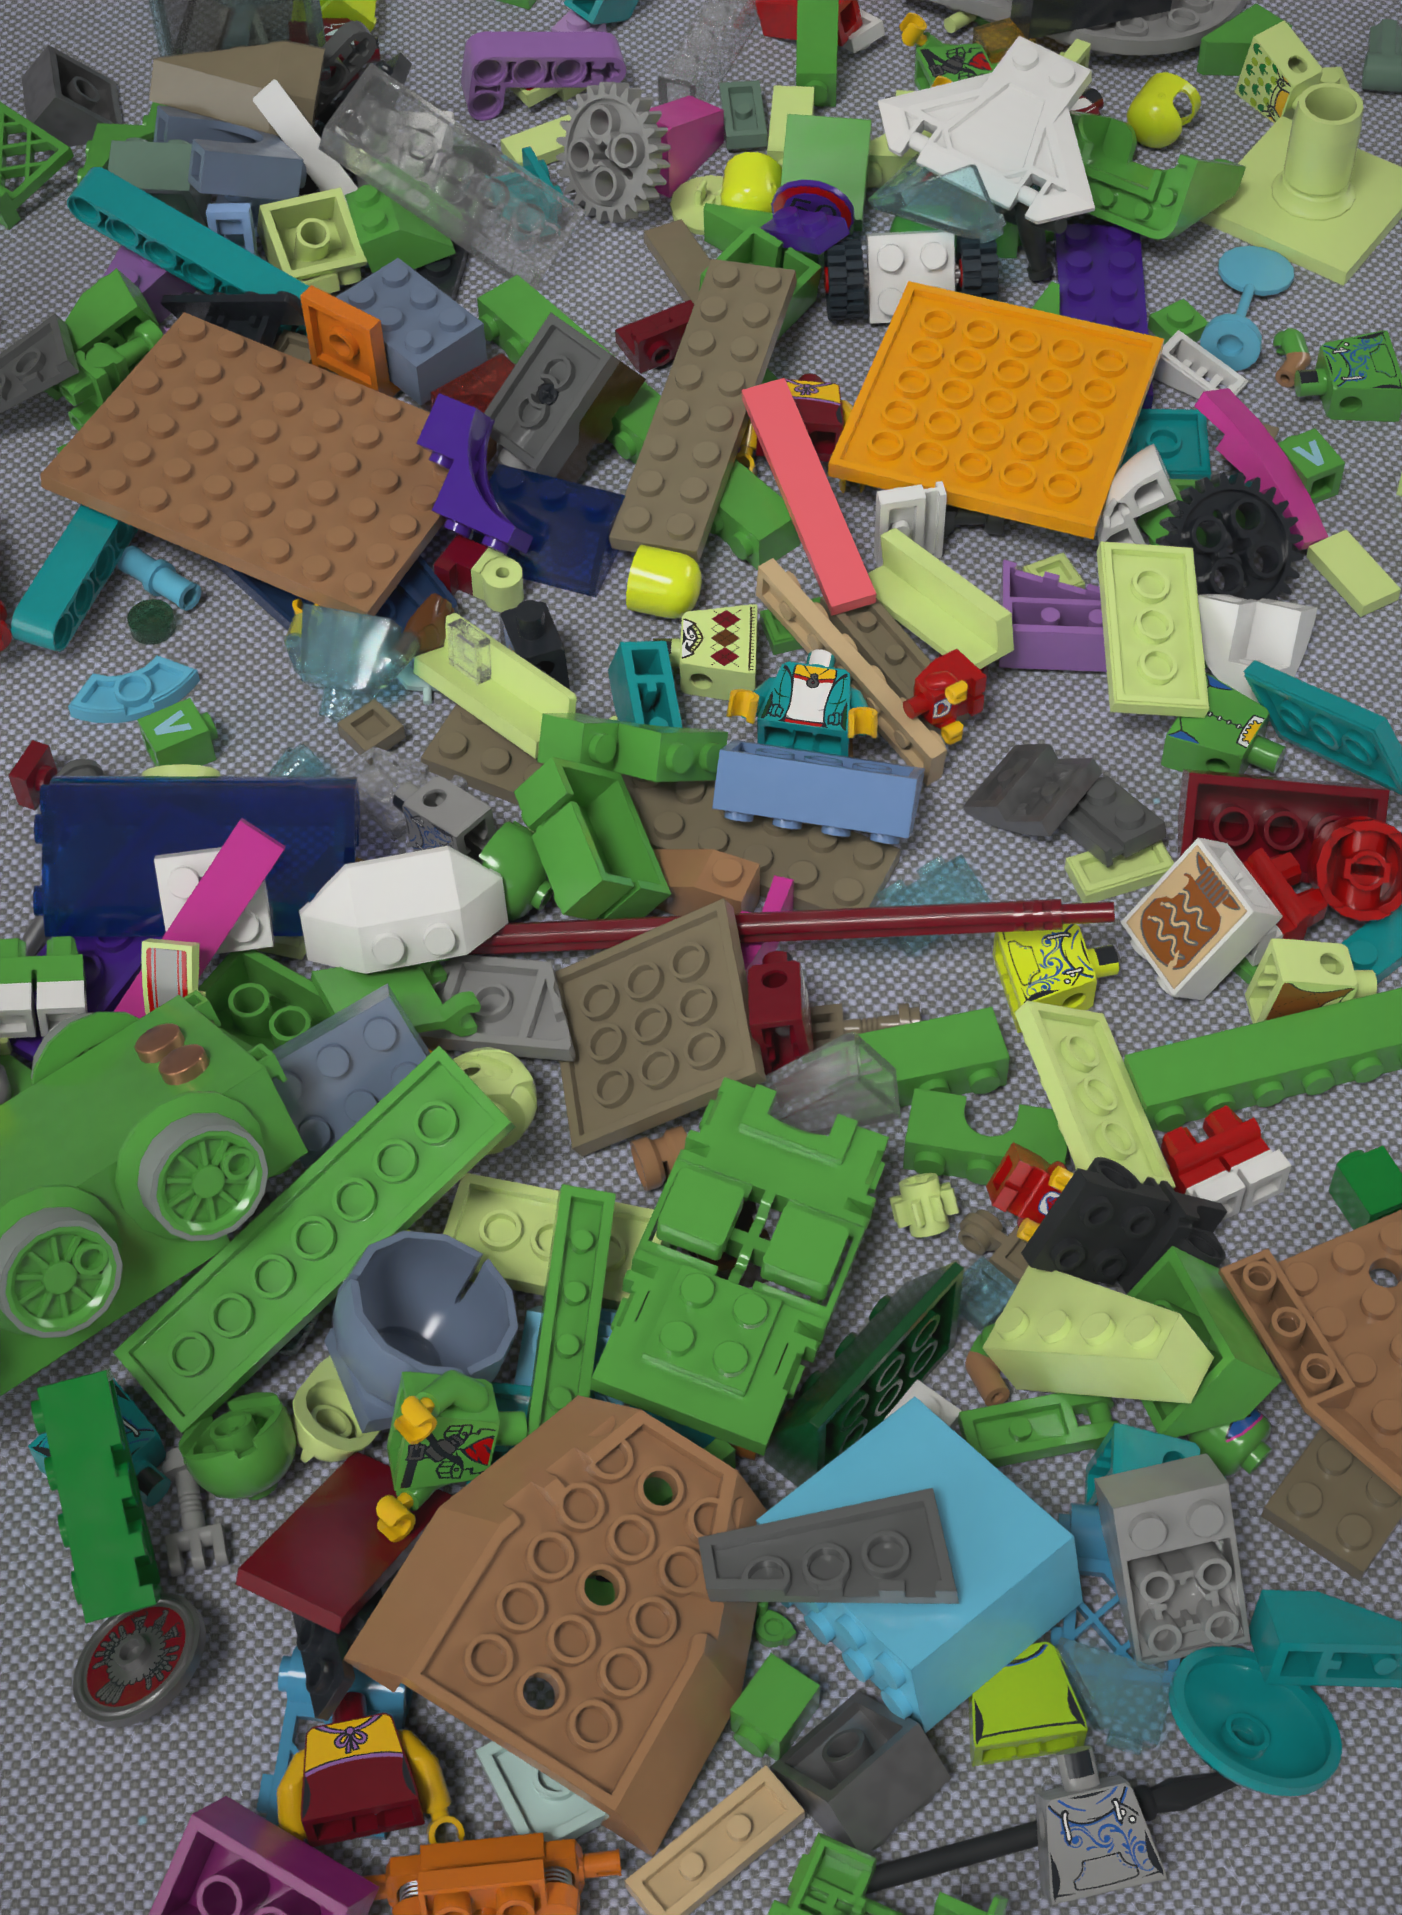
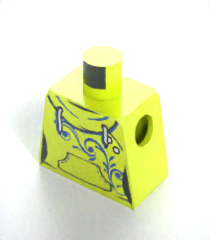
(1051, 967)

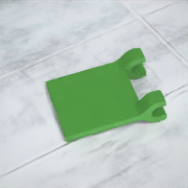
(412, 989)

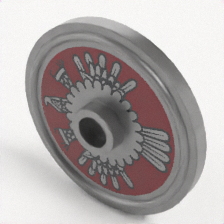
(139, 1662)

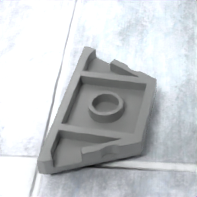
(517, 1011)

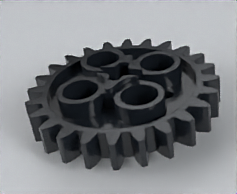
(1264, 533)

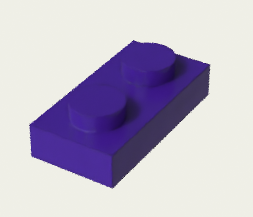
(806, 230)

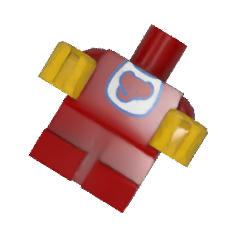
(946, 691)
(1027, 1187)

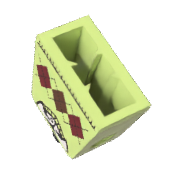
(716, 651)

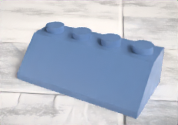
(817, 790)

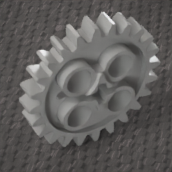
(613, 151)

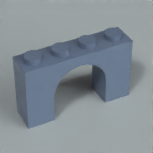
(232, 157)

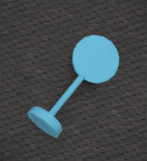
(1253, 272)

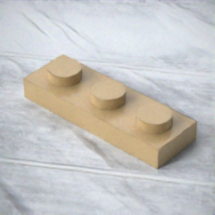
(716, 1847)

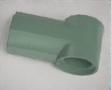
(1384, 58)

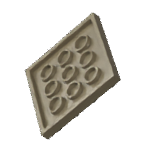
(656, 1027)

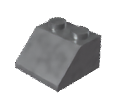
(68, 97)
(862, 1772)

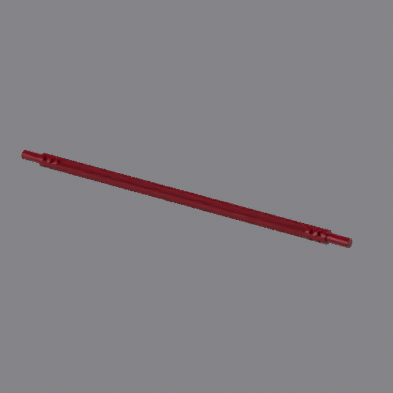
(813, 924)

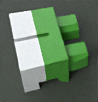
(55, 977)

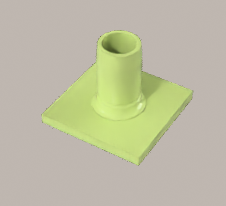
(1313, 188)

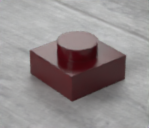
(31, 771)

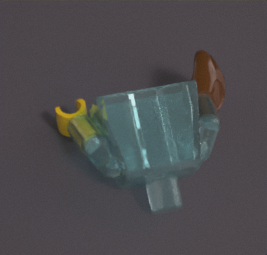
(357, 651)

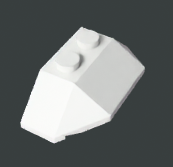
(403, 911)

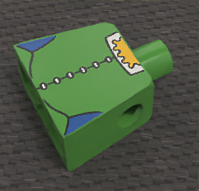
(1226, 738)

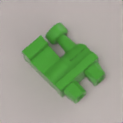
(104, 371)

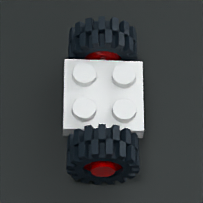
(901, 258)

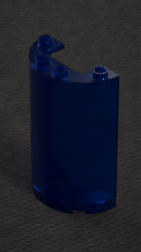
(108, 829)

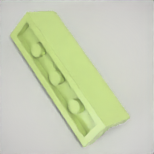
(940, 603)
(508, 701)

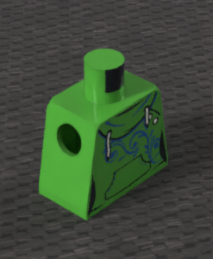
(1355, 379)

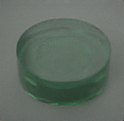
(151, 621)

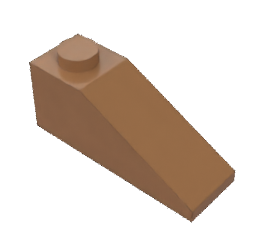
(705, 877)

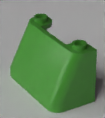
(1146, 199)

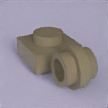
(984, 1233)

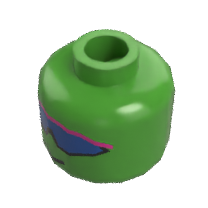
(1236, 1443)

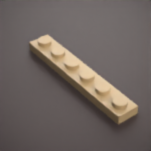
(813, 630)

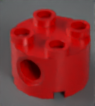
(1358, 867)

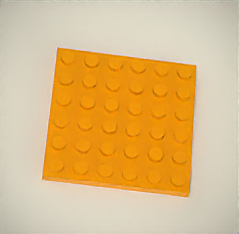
(1000, 405)

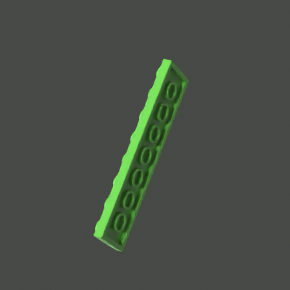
(309, 1239)

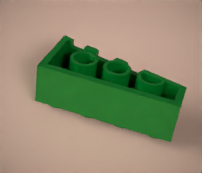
(98, 1496)

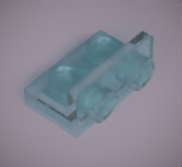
(938, 884)

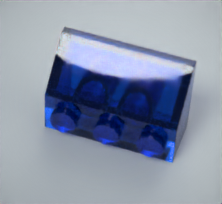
(567, 528)

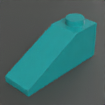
(644, 684)
(1324, 1641)

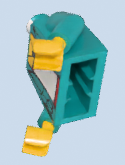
(807, 707)

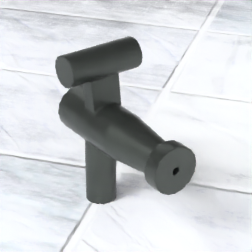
(1034, 240)

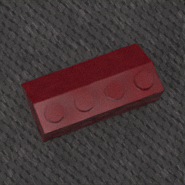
(1268, 811)

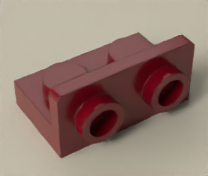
(654, 338)

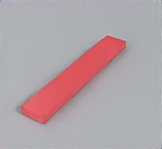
(808, 497)

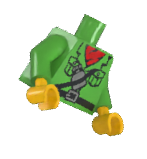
(941, 62)
(438, 1437)

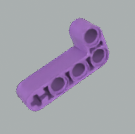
(534, 61)

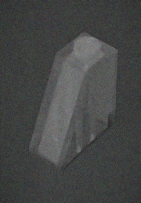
(835, 1080)

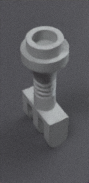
(195, 1533)

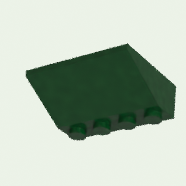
(869, 1374)

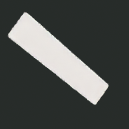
(301, 138)

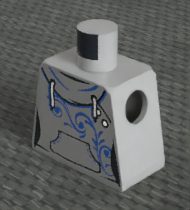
(445, 816)
(1091, 1833)

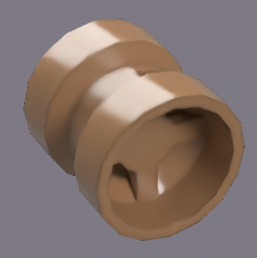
(657, 1157)

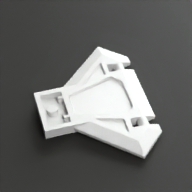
(1006, 124)

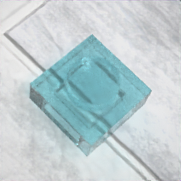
(984, 1294)

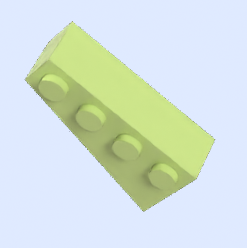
(1094, 1342)

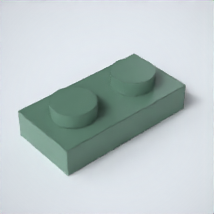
(743, 114)

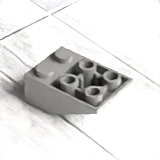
(1174, 1557)

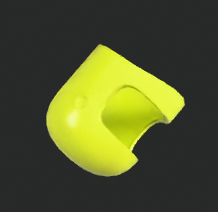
(1153, 110)
(750, 181)
(663, 583)

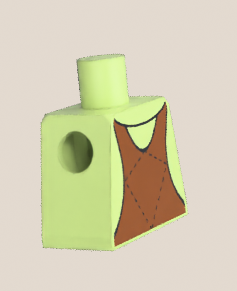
(1304, 977)

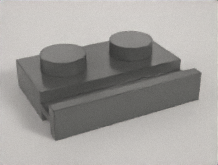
(1112, 822)

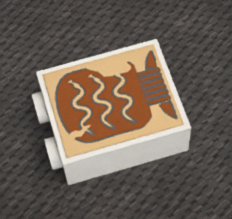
(1200, 920)

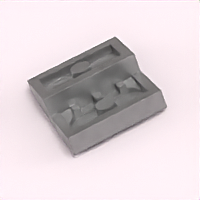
(1032, 790)

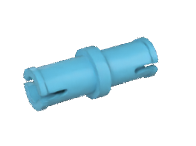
(159, 578)

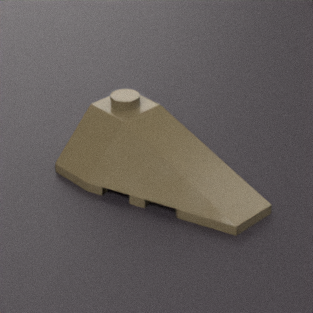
(227, 80)

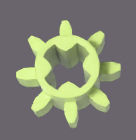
(924, 1205)

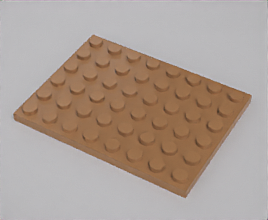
(261, 466)

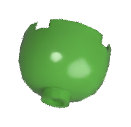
(517, 860)
(243, 1449)

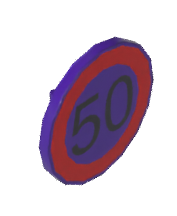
(814, 197)

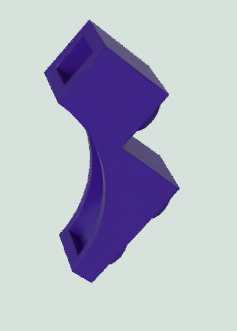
(459, 442)

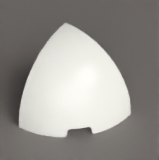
(1135, 490)
(1249, 630)

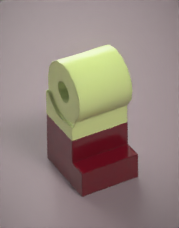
(481, 573)

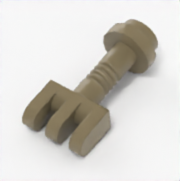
(829, 1022)

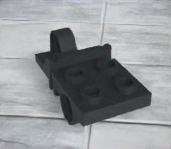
(1117, 1228)

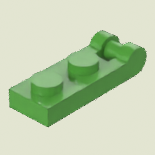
(1036, 1427)

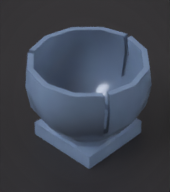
(407, 1315)

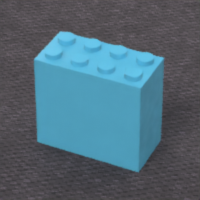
(1005, 1552)

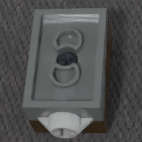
(559, 402)

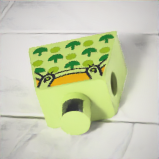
(1277, 72)

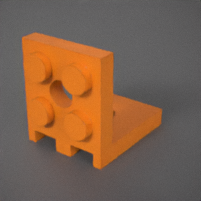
(346, 340)

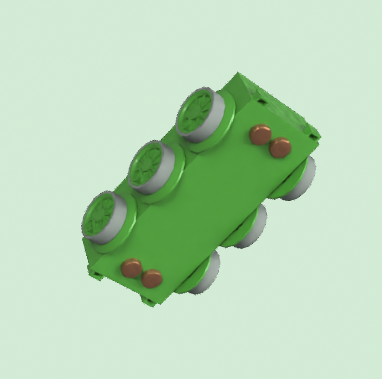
(127, 1169)

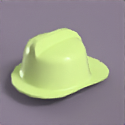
(325, 1419)

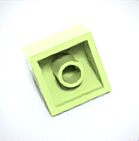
(310, 235)

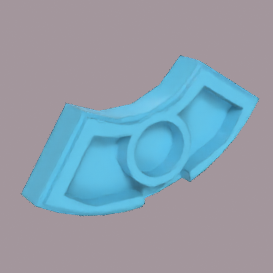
(133, 694)

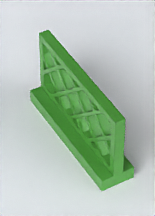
(35, 172)

